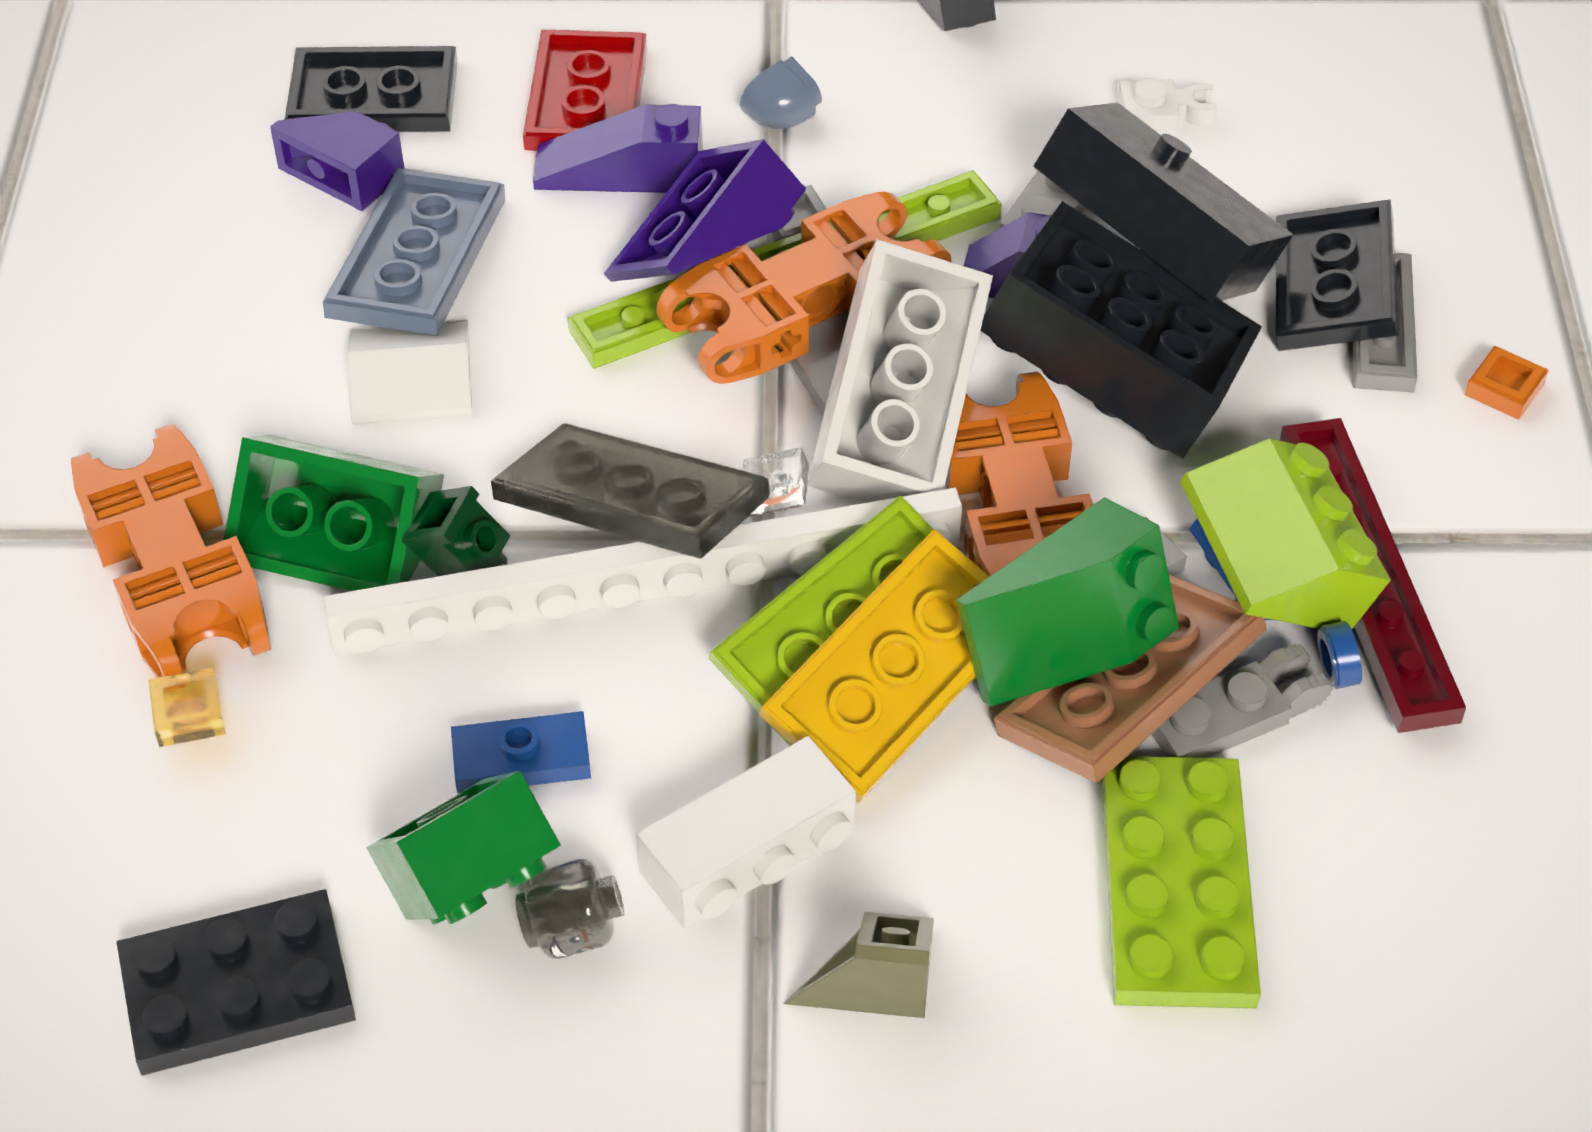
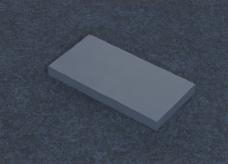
(415, 252)

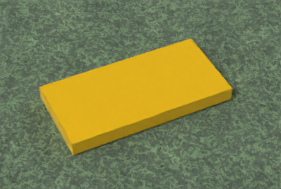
(884, 668)

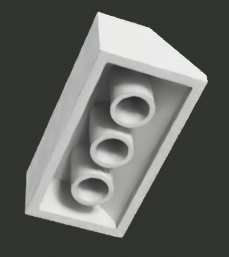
(900, 376)

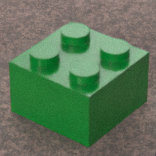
(464, 848)

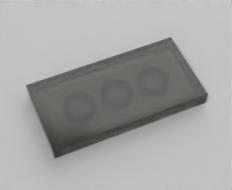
(631, 489)

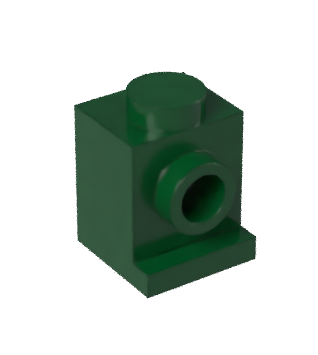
(456, 533)

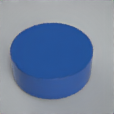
(1339, 655)

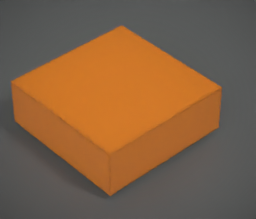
(1506, 382)

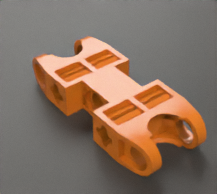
(786, 293)
(1012, 461)
(181, 584)

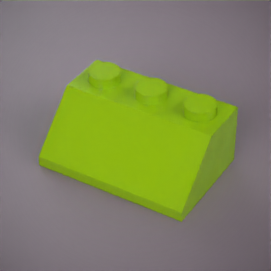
(1286, 535)

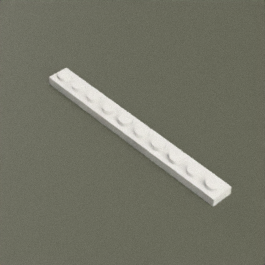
(605, 577)

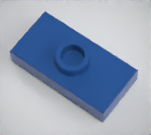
(539, 746)

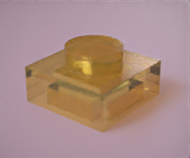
(186, 707)

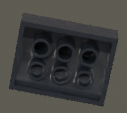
(1119, 330)

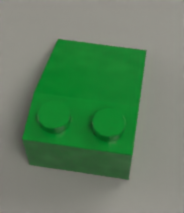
(1070, 605)

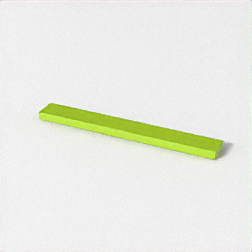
(632, 321)

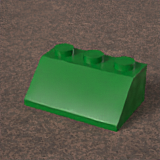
(326, 512)

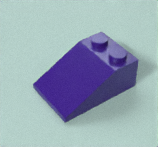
(711, 208)

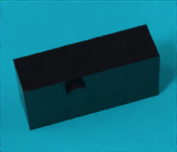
(1162, 200)

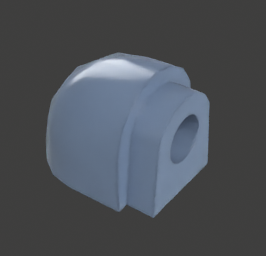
(781, 96)

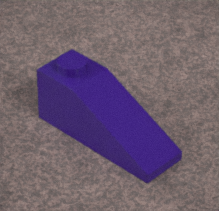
(623, 153)

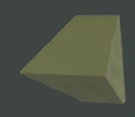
(876, 969)

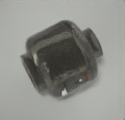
(569, 909)

